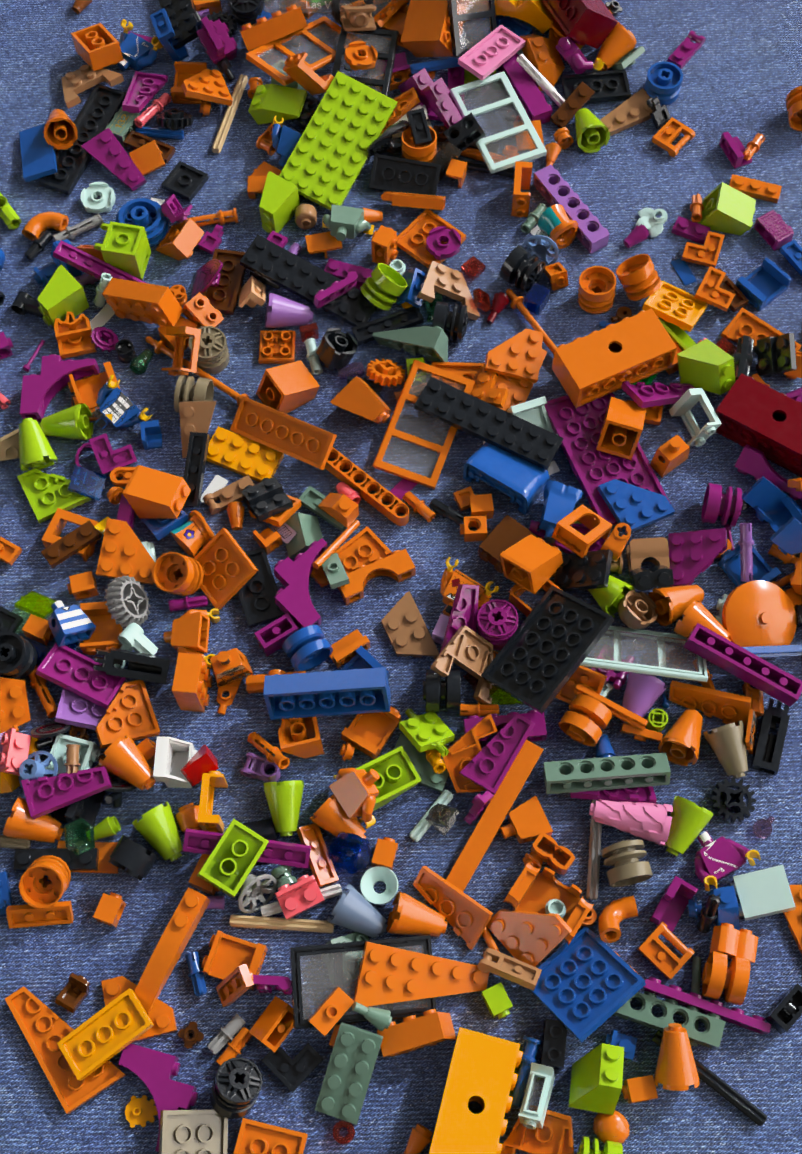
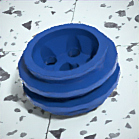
(146, 214)

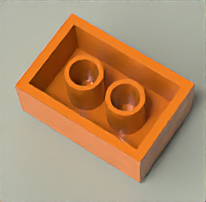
(97, 46)
(191, 682)

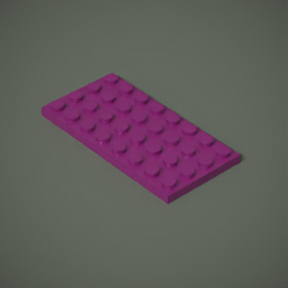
(593, 467)

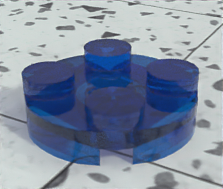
(353, 843)

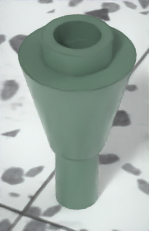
(378, 1017)

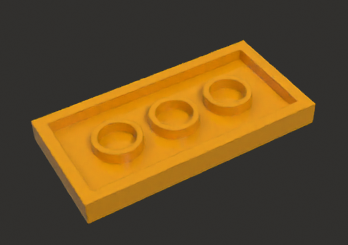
(243, 455)
(105, 1034)

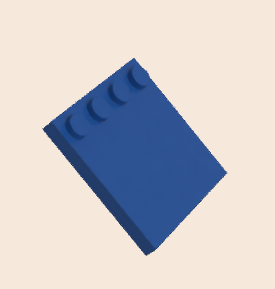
(585, 983)

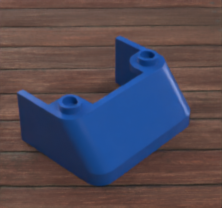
(780, 512)

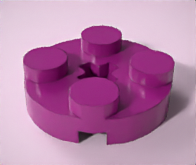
(439, 250)

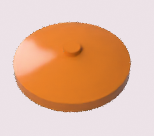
(759, 615)

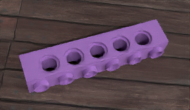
(558, 191)

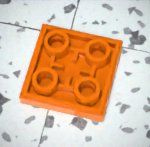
(277, 346)

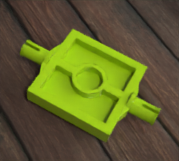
(426, 732)

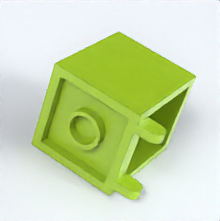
(125, 248)

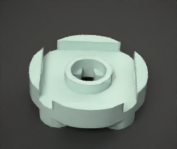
(100, 205)

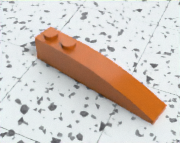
(170, 947)

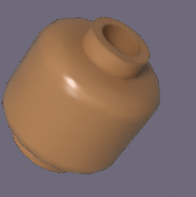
(305, 216)

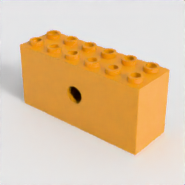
(481, 1073)

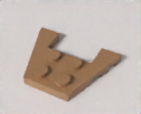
(85, 78)
(449, 283)
(471, 654)

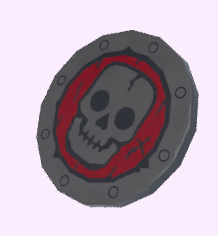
(48, 730)
(117, 788)

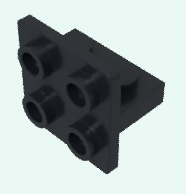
(85, 809)

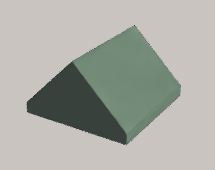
(307, 531)

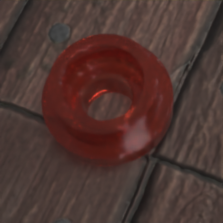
(336, 1132)

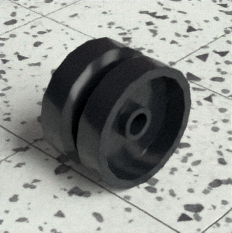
(17, 656)

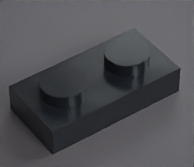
(419, 127)

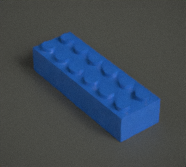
(327, 693)

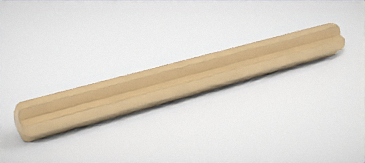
(229, 114)

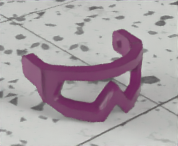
(79, 451)

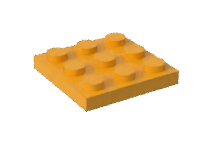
(676, 306)

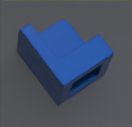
(151, 434)

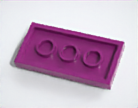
(77, 675)

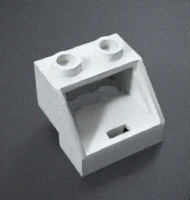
(170, 758)

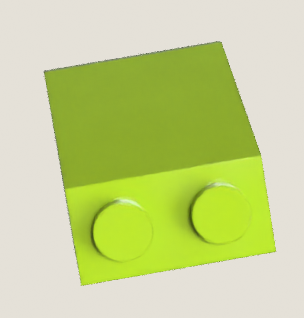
(277, 203)
(728, 210)
(61, 295)
(706, 367)
(597, 1080)

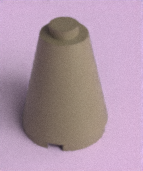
(729, 748)

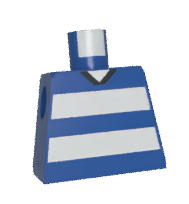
(69, 624)

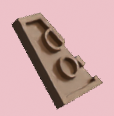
(194, 417)

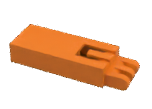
(415, 200)

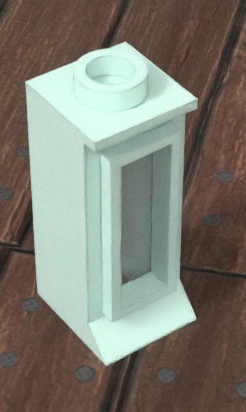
(537, 1096)

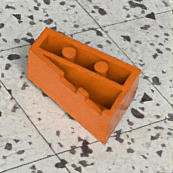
(416, 1033)

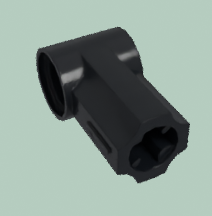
(26, 304)

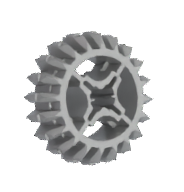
(127, 601)

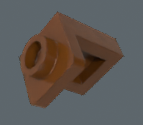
(73, 993)

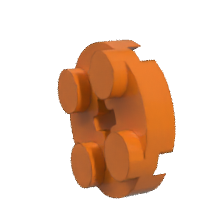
(365, 61)

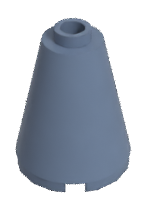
(357, 914)

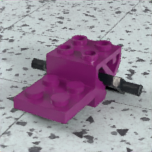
(216, 43)

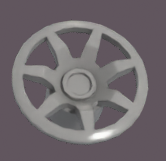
(253, 890)

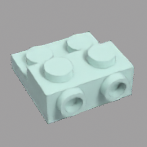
(87, 752)

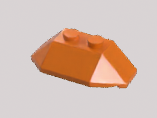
(543, 56)

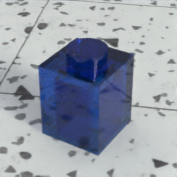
(537, 298)

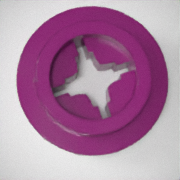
(106, 334)

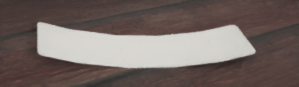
(102, 317)

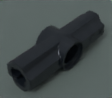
(743, 356)

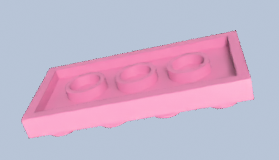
(491, 52)

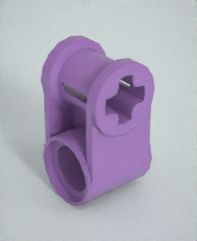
(256, 768)

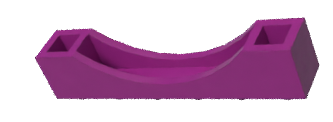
(756, 464)

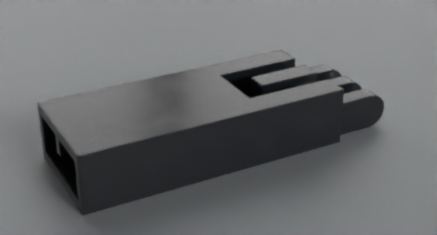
(140, 665)
(769, 746)

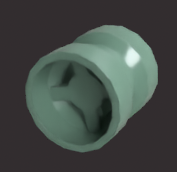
(283, 875)

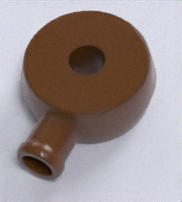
(622, 313)

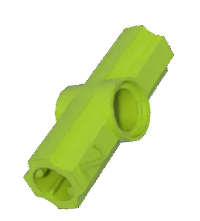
(8, 215)

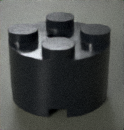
(336, 348)
(134, 857)

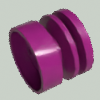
(722, 505)
(497, 622)

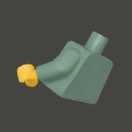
(346, 222)

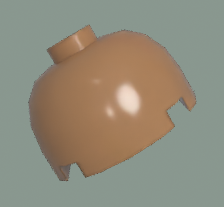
(637, 610)

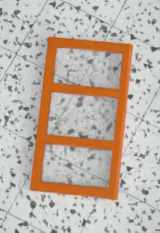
(317, 40)
(416, 442)

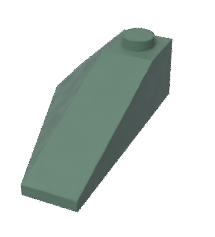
(422, 340)

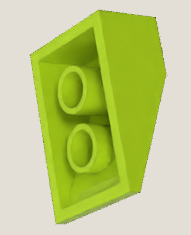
(277, 101)
(395, 774)
(233, 858)

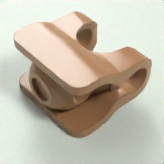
(357, 17)
(647, 549)

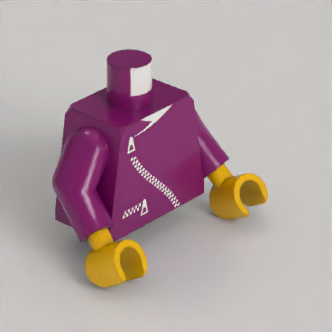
(574, 57)
(720, 859)

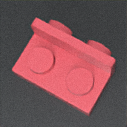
(14, 751)
(299, 896)

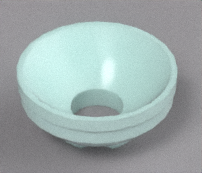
(375, 875)

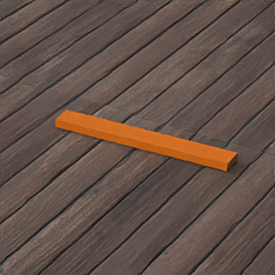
(494, 815)

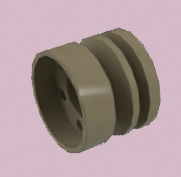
(213, 350)
(189, 391)
(626, 863)

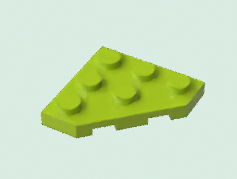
(48, 493)

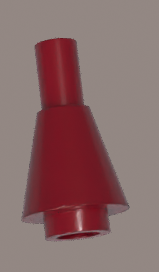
(499, 302)

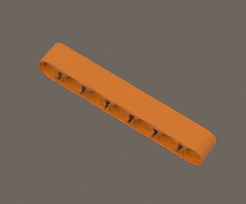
(369, 484)

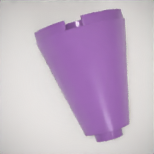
(286, 312)
(642, 693)

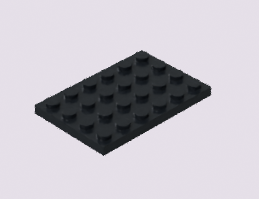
(547, 648)

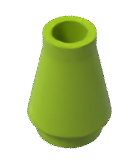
(107, 828)

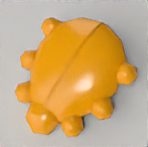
(140, 1111)

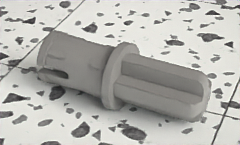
(226, 1034)

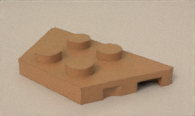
(408, 630)

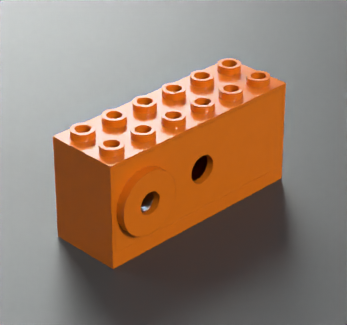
(428, 29)
(615, 354)

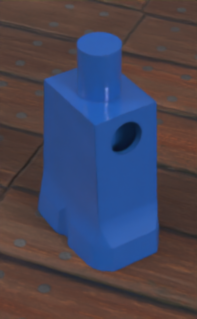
(558, 503)

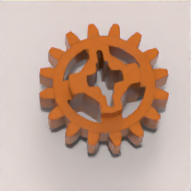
(385, 372)

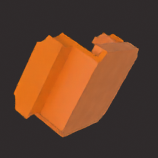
(535, 889)

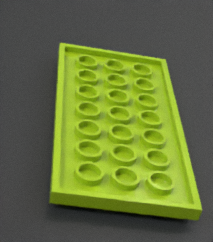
(337, 141)

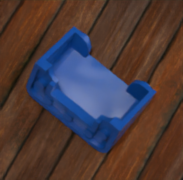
(507, 474)

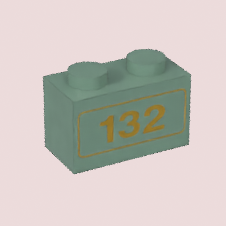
(122, 124)

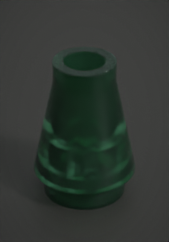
(141, 362)

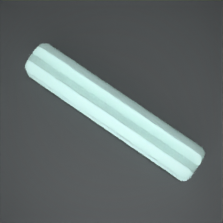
(423, 825)

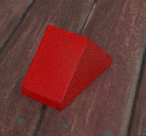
(200, 763)

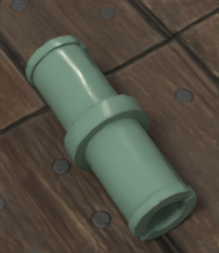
(532, 218)

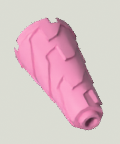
(640, 819)

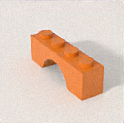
(396, 565)

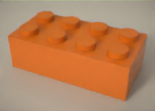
(274, 27)
(143, 302)

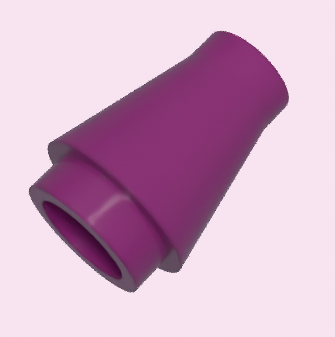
(636, 236)

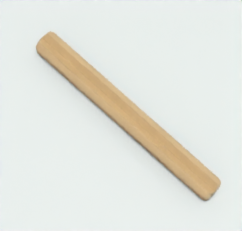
(281, 923)

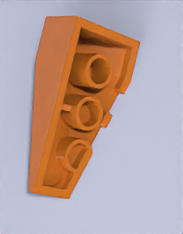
(300, 737)

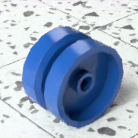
(664, 82)
(307, 648)

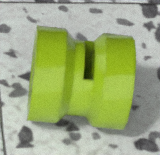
(654, 723)

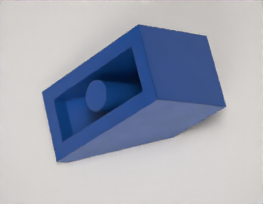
(728, 908)

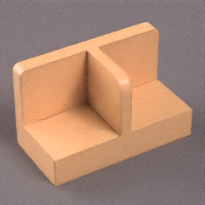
(252, 293)

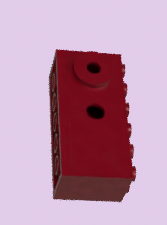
(583, 20)
(764, 420)

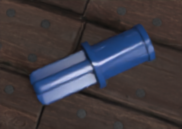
(196, 974)

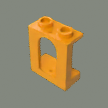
(206, 820)

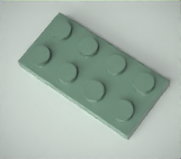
(349, 1073)

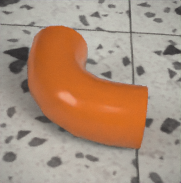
(44, 221)
(612, 916)

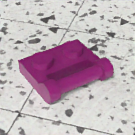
(266, 984)

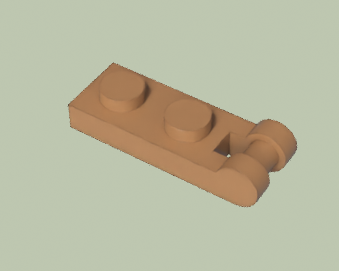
(226, 495)
(509, 968)

